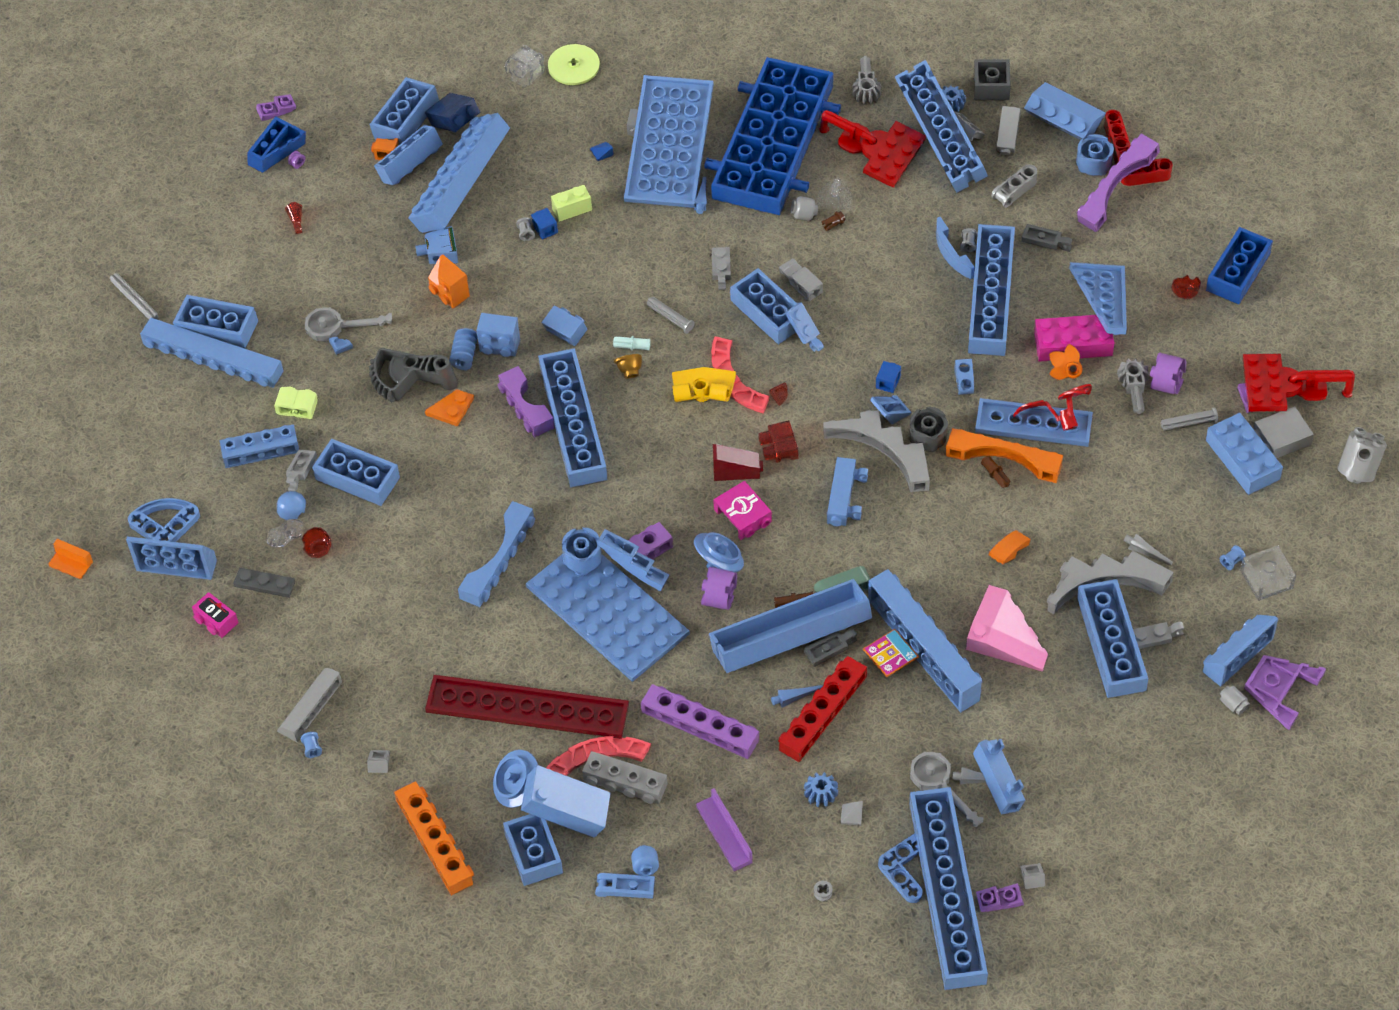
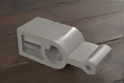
(802, 279)

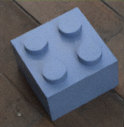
(498, 334)

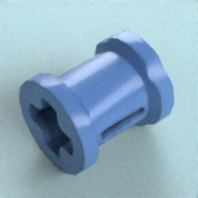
(1232, 557)
(311, 744)

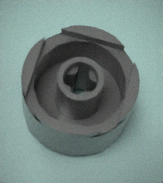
(928, 427)

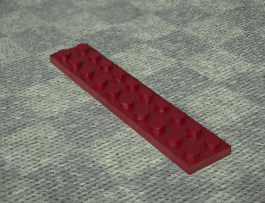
(527, 706)

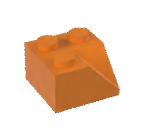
(448, 282)

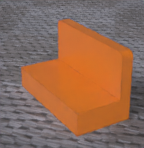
(70, 559)

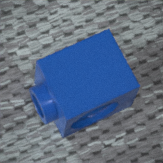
(544, 223)
(888, 377)

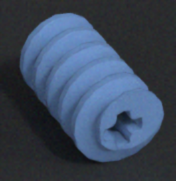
(463, 348)

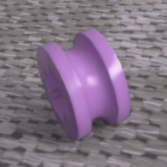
(296, 159)

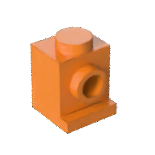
(383, 147)

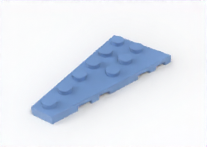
(1105, 292)

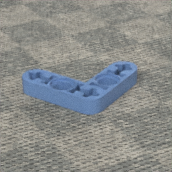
(898, 868)

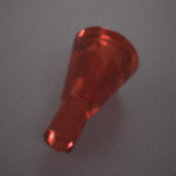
(294, 212)

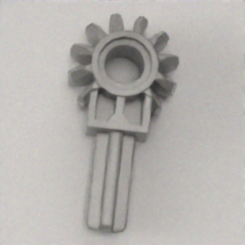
(866, 85)
(1134, 378)

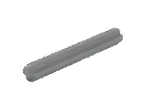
(133, 296)

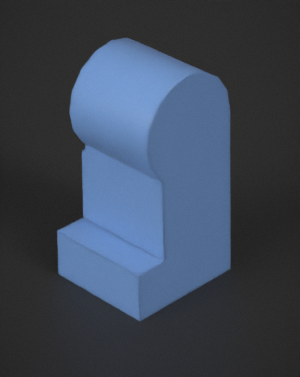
(964, 376)

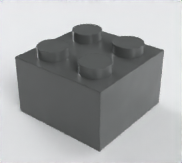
(992, 79)

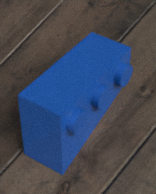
(275, 144)

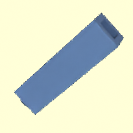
(841, 492)
(999, 776)

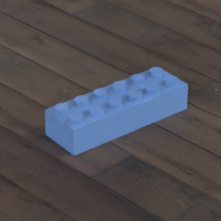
(1112, 638)

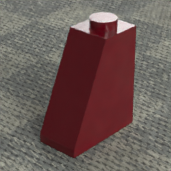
(735, 463)

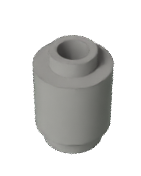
(1234, 700)

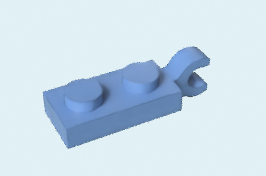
(804, 326)

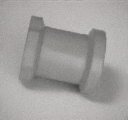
(525, 229)
(968, 240)

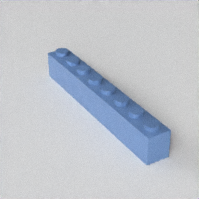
(211, 352)

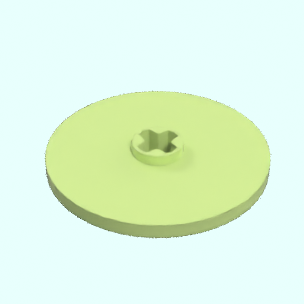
(561, 66)

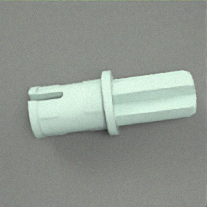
(631, 343)

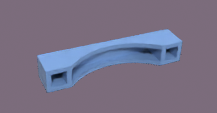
(477, 584)

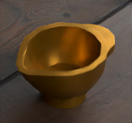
(629, 365)

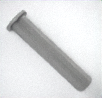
(670, 314)
(1191, 419)

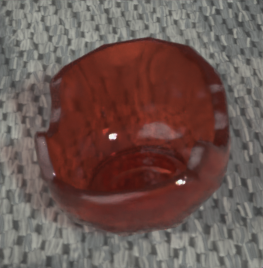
(1185, 287)
(316, 542)

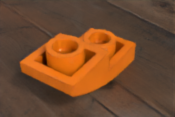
(1007, 548)

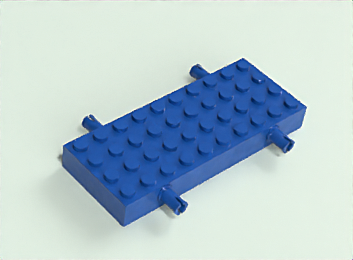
(772, 136)

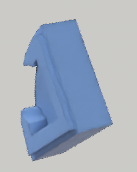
(340, 345)

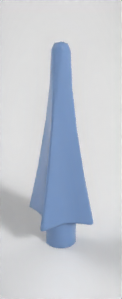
(701, 200)
(788, 696)

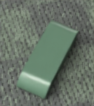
(859, 574)

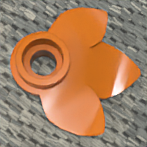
(1063, 361)

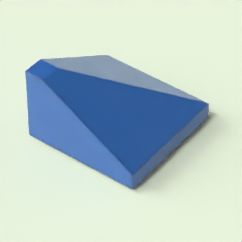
(602, 151)

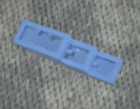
(626, 555)

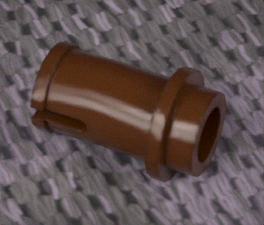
(837, 218)

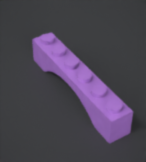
(1139, 155)

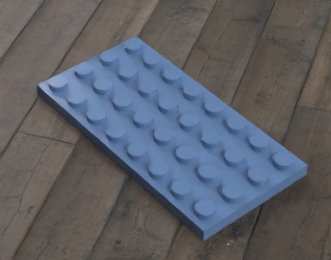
(668, 141)
(610, 614)

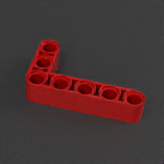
(1157, 171)

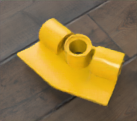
(703, 384)

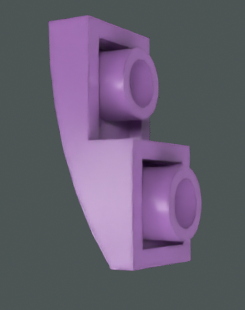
(280, 106)
(997, 899)

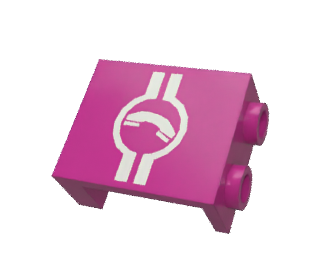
(743, 509)

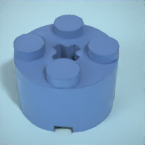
(1094, 155)
(581, 550)

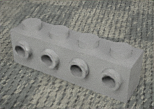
(624, 778)

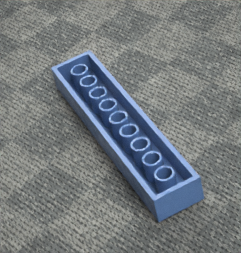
(948, 889)

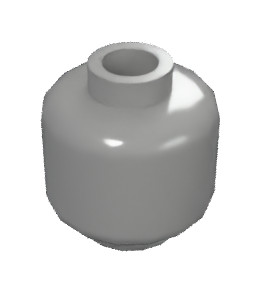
(804, 208)

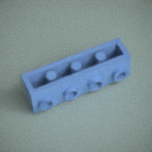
(408, 155)
(259, 446)

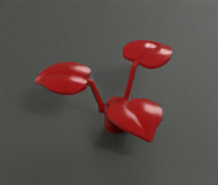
(1066, 416)

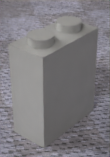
(1284, 432)

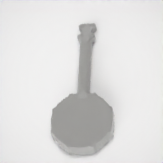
(327, 323)
(931, 772)

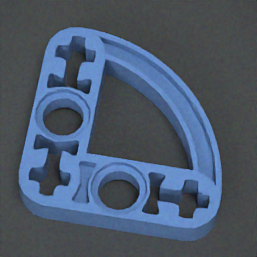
(163, 532)

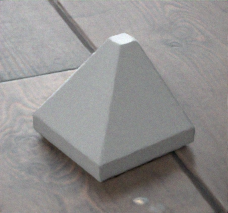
(852, 813)

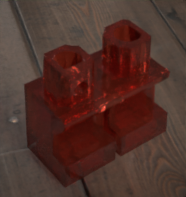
(782, 442)

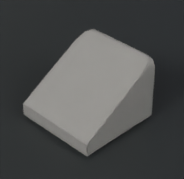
(378, 761)
(1033, 876)

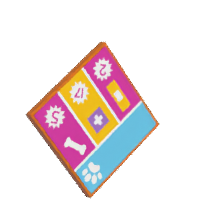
(890, 653)

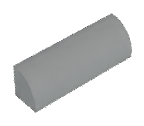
(310, 704)

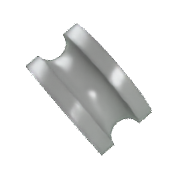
(823, 896)

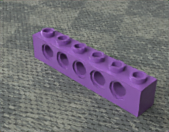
(704, 729)

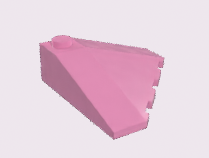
(1003, 632)

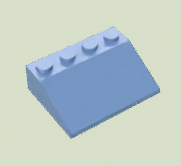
(172, 558)

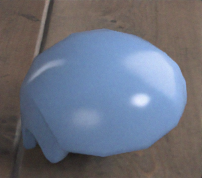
(291, 505)

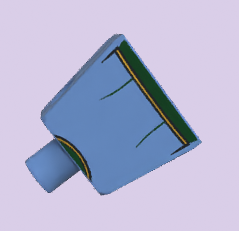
(439, 243)

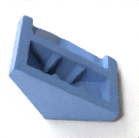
(891, 408)

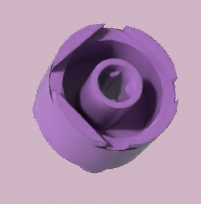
(1168, 373)
(719, 588)

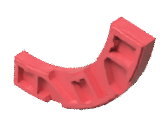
(744, 395)
(607, 745)

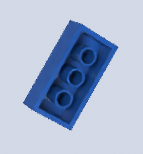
(1239, 265)

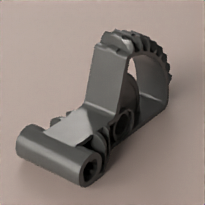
(407, 369)

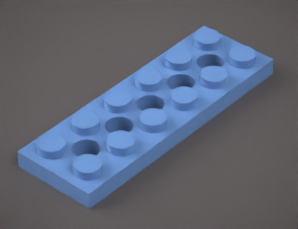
(1025, 430)

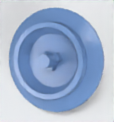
(719, 551)
(511, 777)

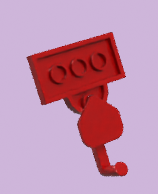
(887, 151)
(1271, 384)

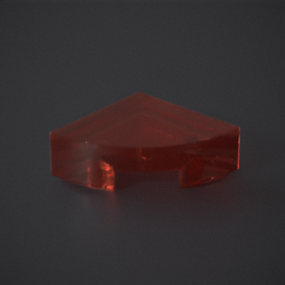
(779, 393)

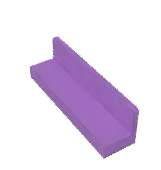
(725, 831)

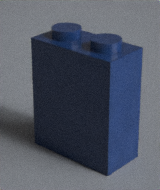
(452, 112)

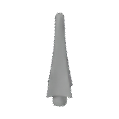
(1141, 546)
(968, 776)

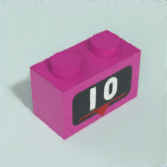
(214, 615)

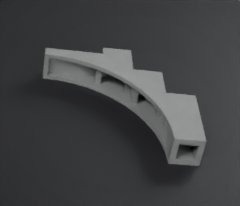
(889, 441)
(1132, 571)

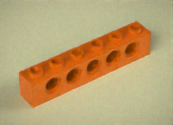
(453, 880)

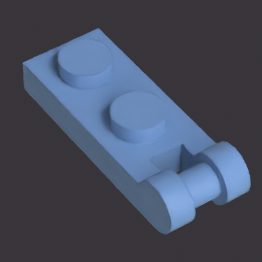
(625, 885)

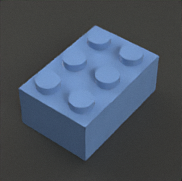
(532, 848)

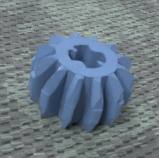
(955, 97)
(828, 792)

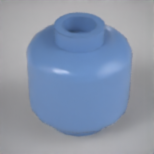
(645, 860)

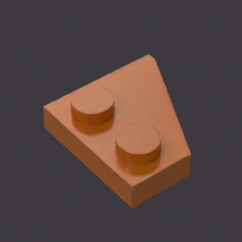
(451, 408)

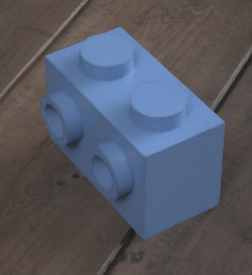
(564, 325)

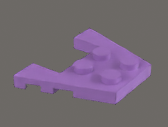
(1272, 682)

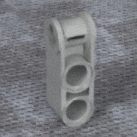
(1016, 185)

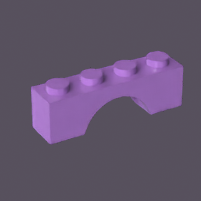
(535, 417)

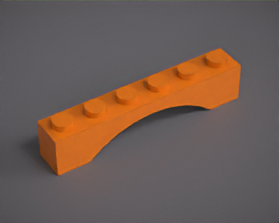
(967, 445)

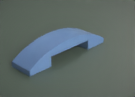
(960, 264)

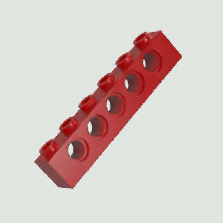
(798, 747)

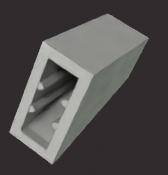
(1008, 130)

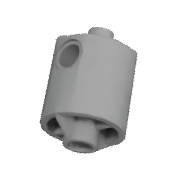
(1362, 456)

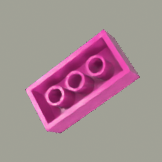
(1082, 332)

